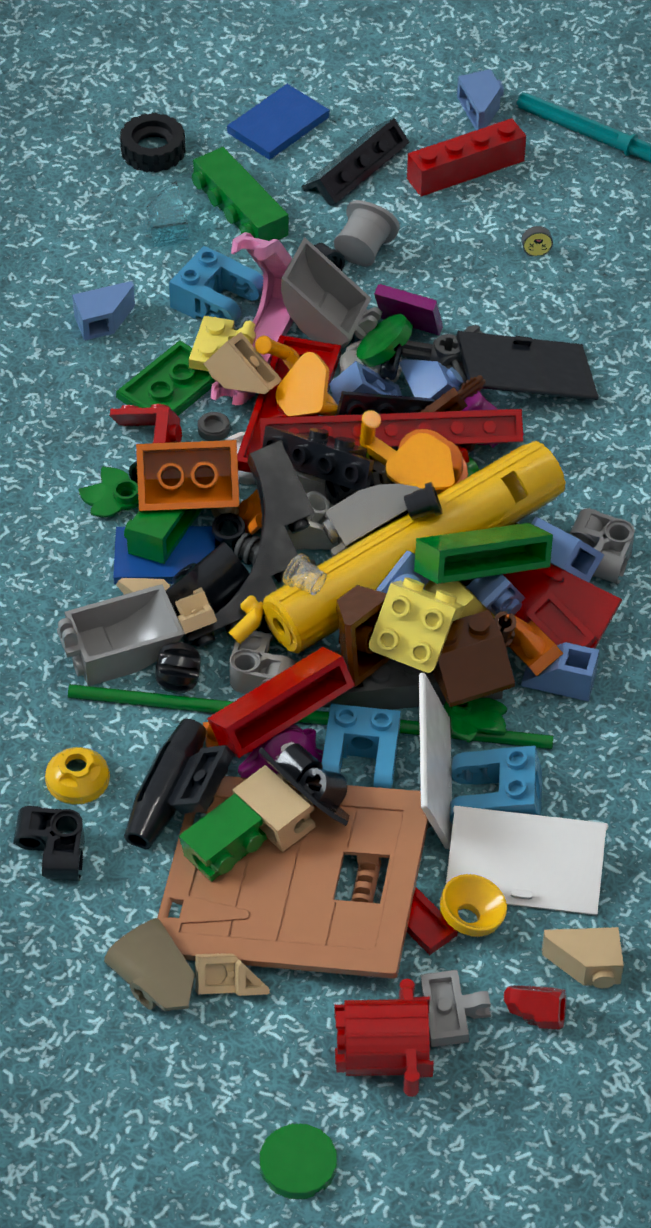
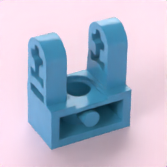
(199, 284)
(363, 734)
(513, 768)

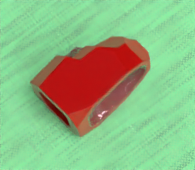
(537, 1005)

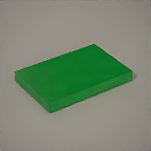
(167, 382)

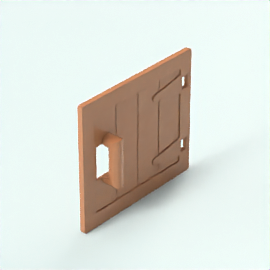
(282, 905)

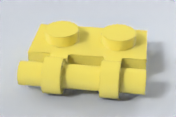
(214, 334)

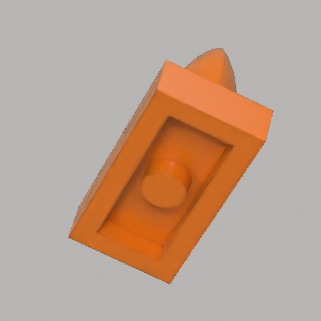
(533, 646)

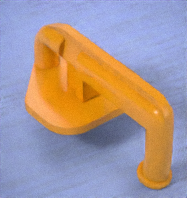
(305, 385)
(415, 463)

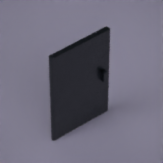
(527, 365)

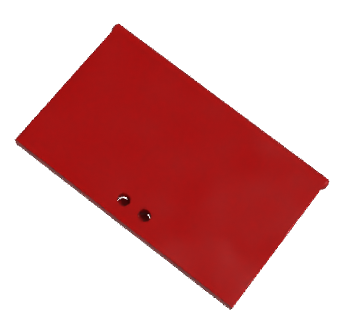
(586, 601)

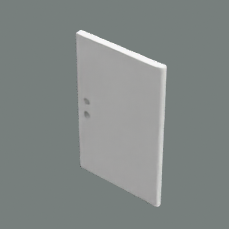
(435, 761)
(531, 857)

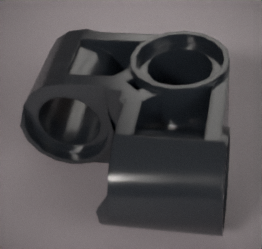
(43, 831)

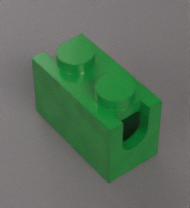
(223, 837)

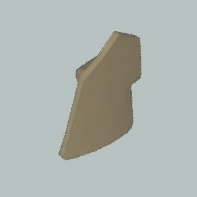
(152, 967)

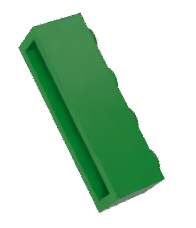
(239, 196)
(157, 533)
(483, 553)

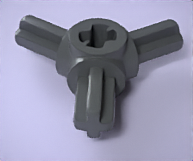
(444, 350)

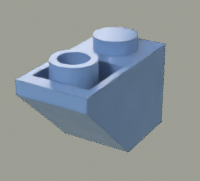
(103, 309)
(570, 552)
(497, 594)
(568, 675)

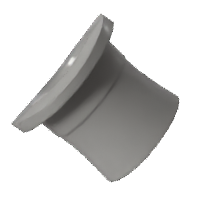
(365, 232)

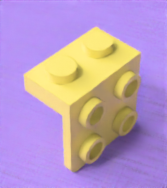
(414, 624)

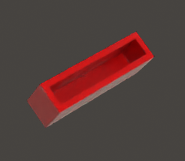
(466, 157)
(281, 701)

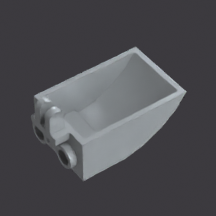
(324, 299)
(364, 514)
(119, 634)

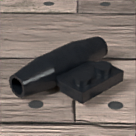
(180, 779)

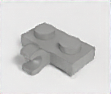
(449, 1007)

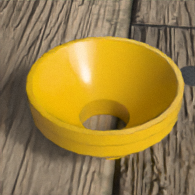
(77, 786)
(478, 896)

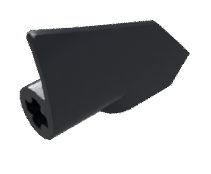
(218, 574)
(306, 774)

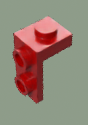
(162, 416)

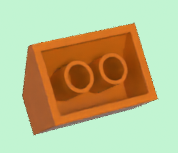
(187, 475)

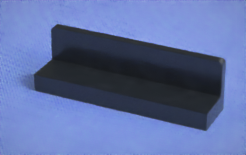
(358, 161)

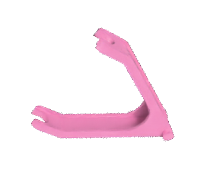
(272, 316)

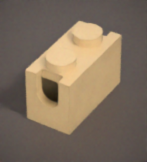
(280, 807)

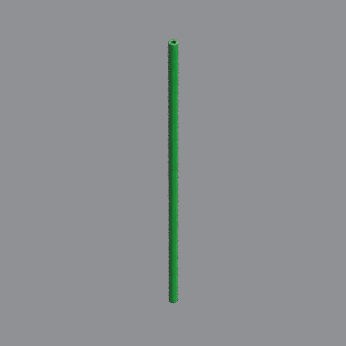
(316, 717)

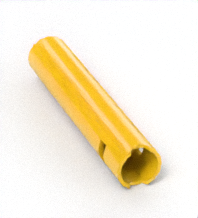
(487, 499)

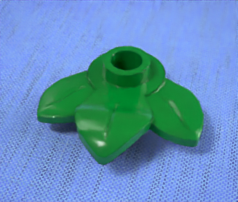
(111, 495)
(475, 717)

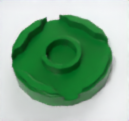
(380, 342)
(298, 1161)

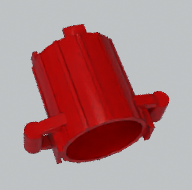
(385, 1037)

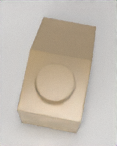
(241, 367)
(586, 954)

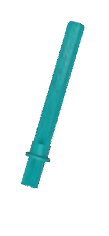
(627, 143)

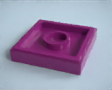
(419, 310)

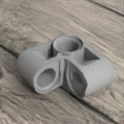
(609, 536)
(253, 665)

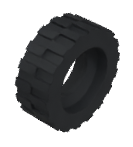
(152, 158)

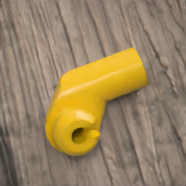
(250, 622)

